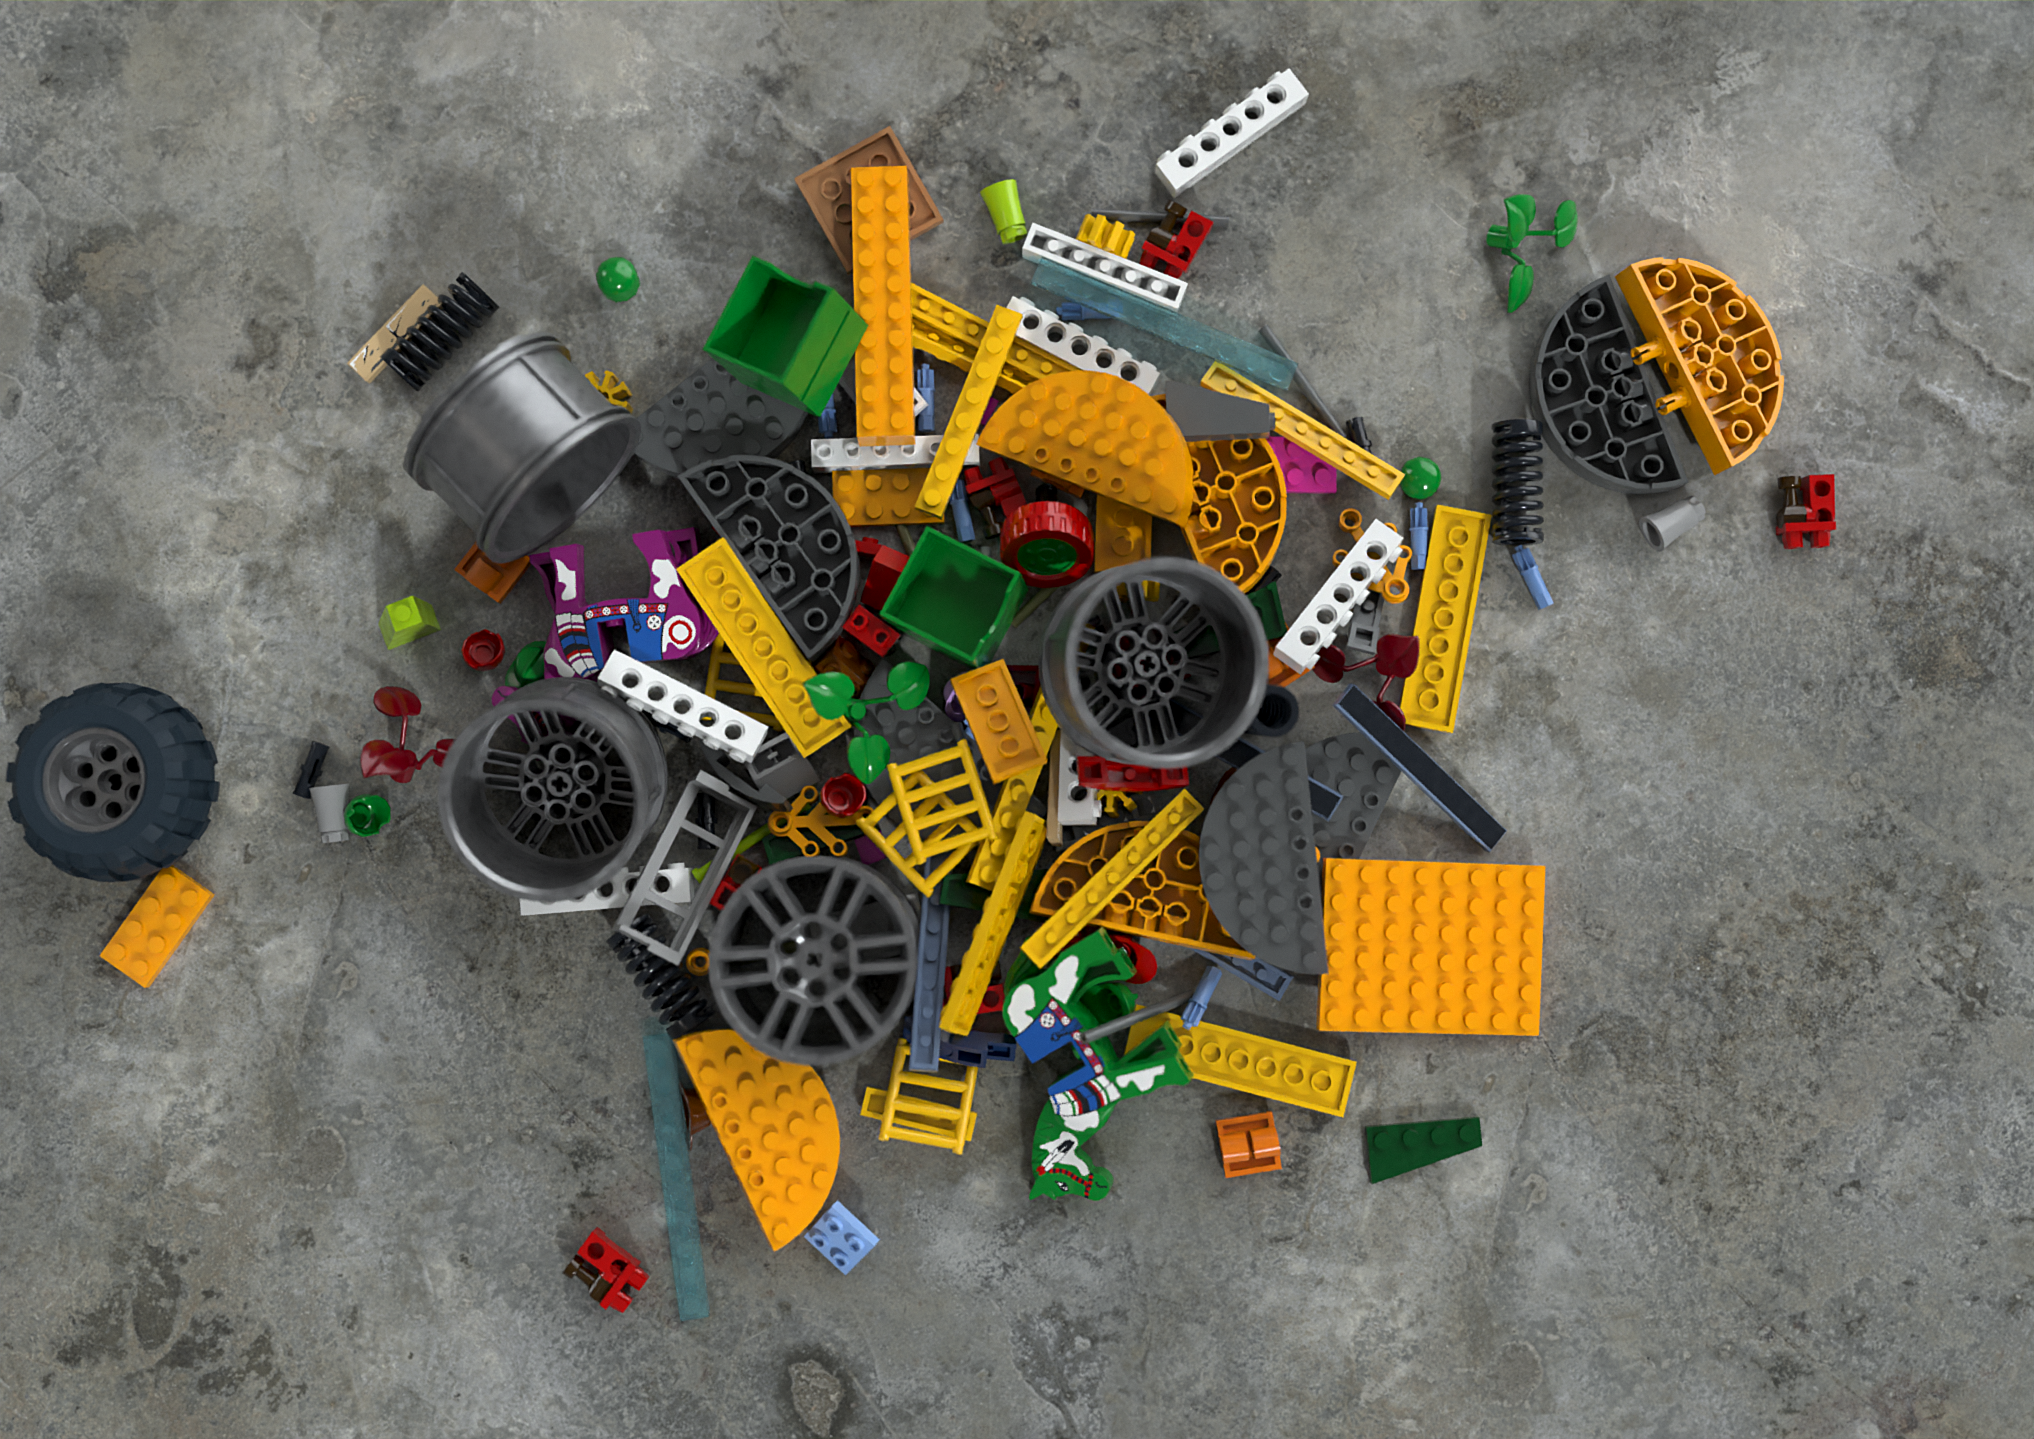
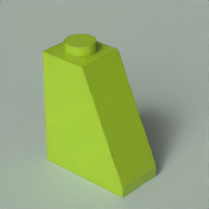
(407, 621)

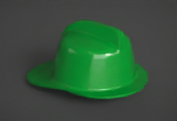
(527, 665)
(1109, 1001)

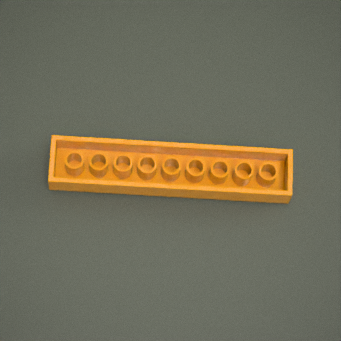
(885, 303)

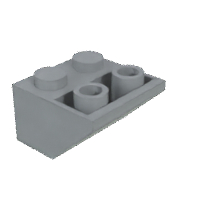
(782, 767)

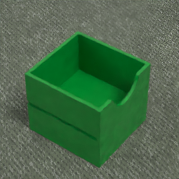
(786, 336)
(955, 600)

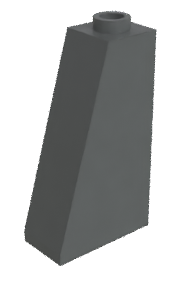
(1216, 415)

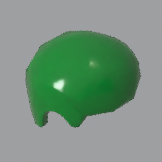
(617, 279)
(1421, 477)
(367, 814)

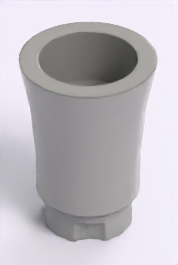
(1671, 522)
(329, 808)

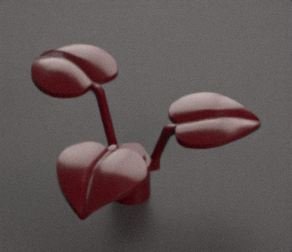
(1394, 658)
(380, 756)

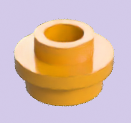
(691, 961)

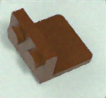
(845, 659)

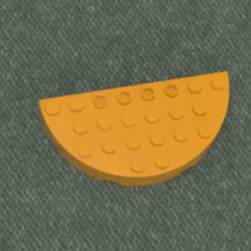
(1099, 438)
(1235, 507)
(1158, 904)
(771, 1125)

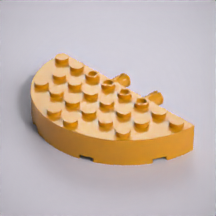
(1711, 351)

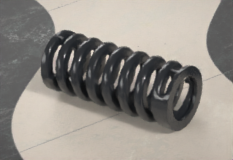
(475, 297)
(1518, 428)
(1276, 713)
(687, 1015)

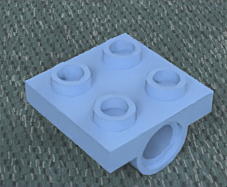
(841, 1237)

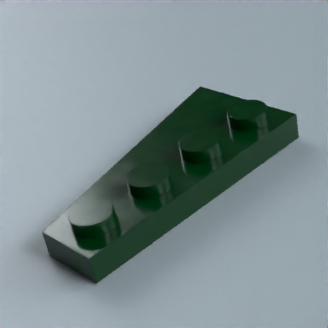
(1412, 1145)

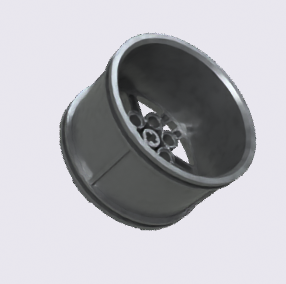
(521, 446)
(1240, 675)
(492, 849)
(730, 983)

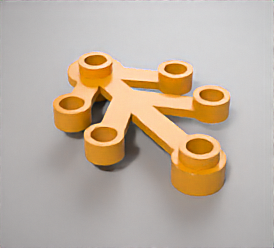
(1388, 580)
(815, 821)

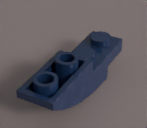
(971, 1049)

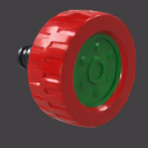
(1047, 541)

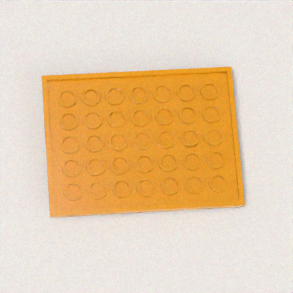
(1431, 947)

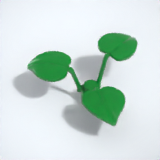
(1520, 214)
(831, 699)

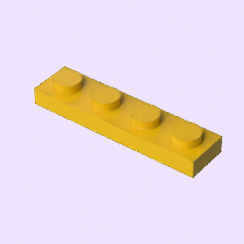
(874, 1105)

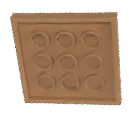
(830, 195)

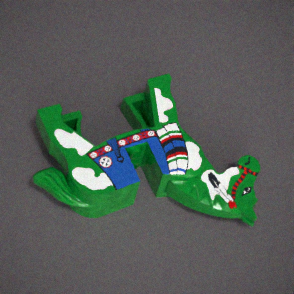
(1044, 1014)

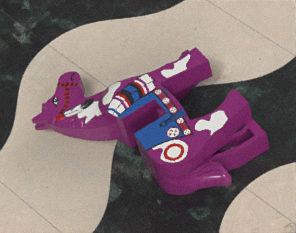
(659, 628)

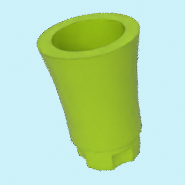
(1005, 210)

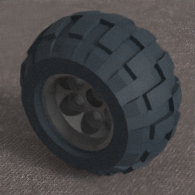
(54, 787)

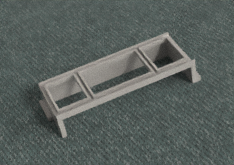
(712, 878)

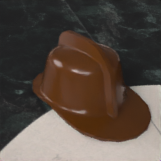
(694, 1113)

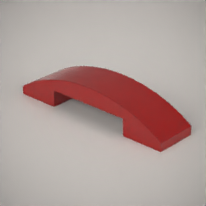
(1114, 776)

